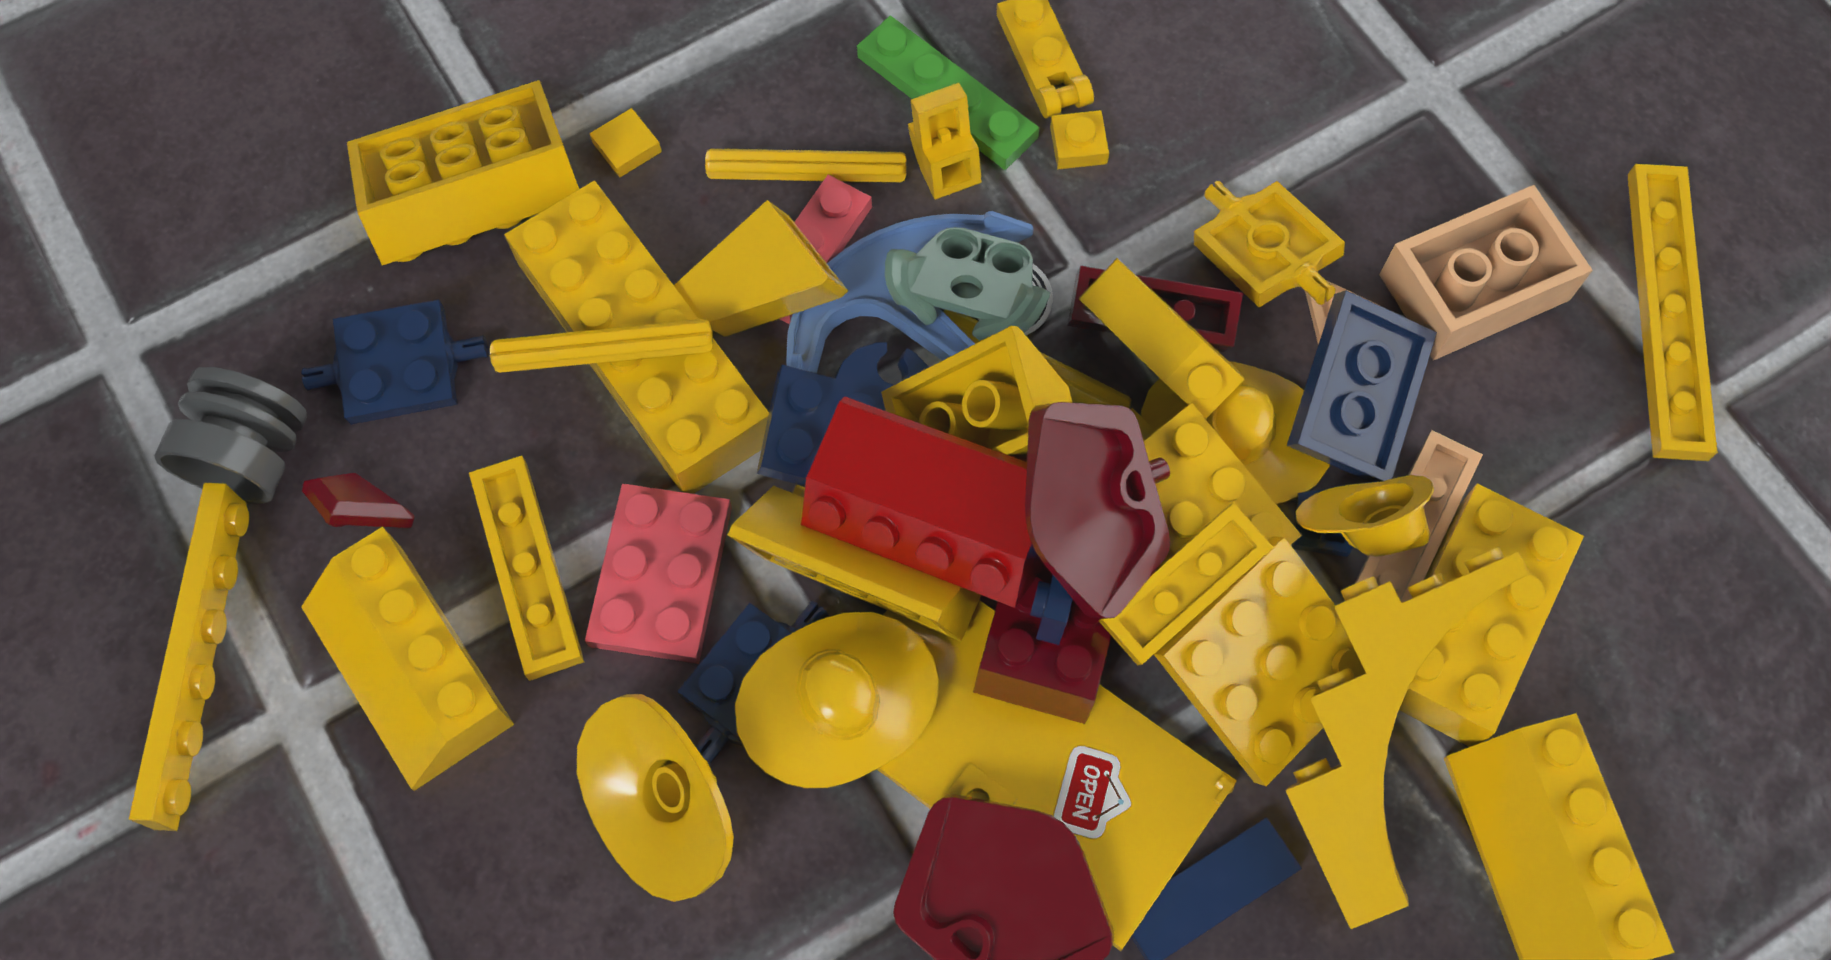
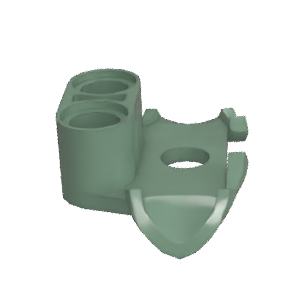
(968, 276)

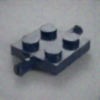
(394, 362)
(719, 676)

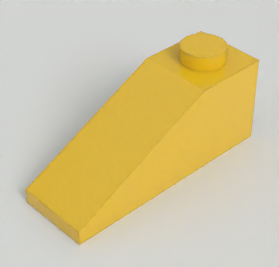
(1161, 338)

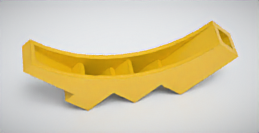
(1345, 803)

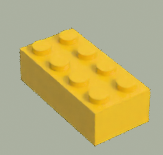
(1482, 657)

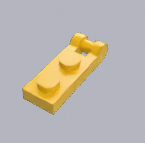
(1044, 55)

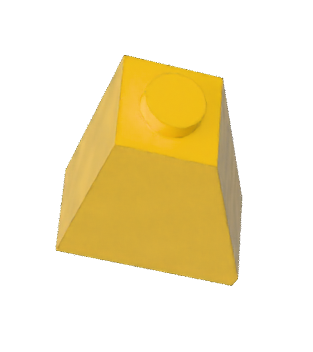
(759, 275)

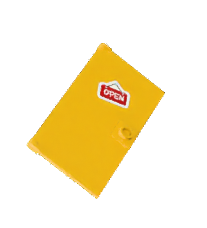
(1114, 782)

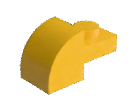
(944, 141)

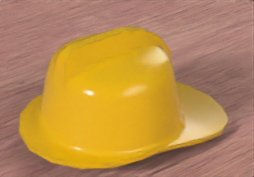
(1372, 516)

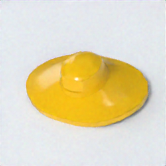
(1256, 427)
(836, 699)
(653, 798)

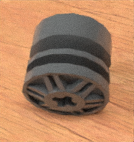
(231, 433)

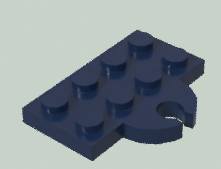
(807, 401)

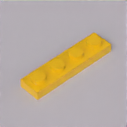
(526, 568)

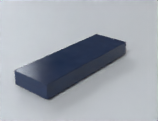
(1214, 890)

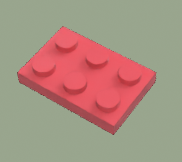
(659, 573)

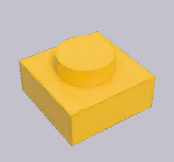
(1079, 139)

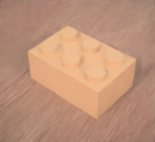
(1485, 270)

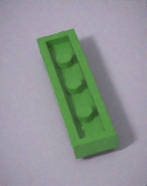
(921, 69)

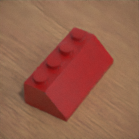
(923, 501)

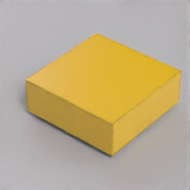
(625, 142)

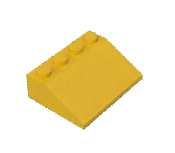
(459, 173)

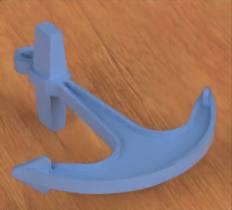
(863, 274)

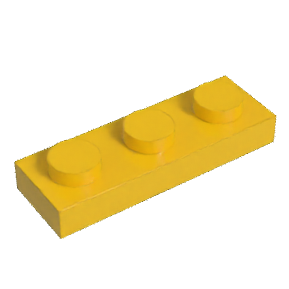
(1188, 583)

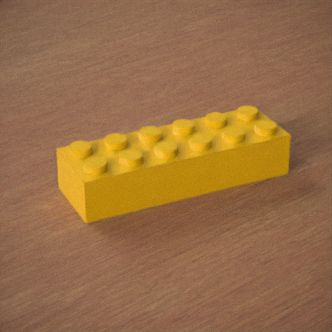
(600, 276)

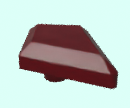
(355, 502)

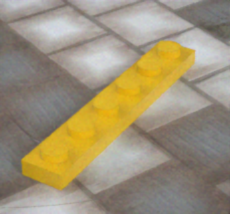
(1671, 314)
(187, 669)

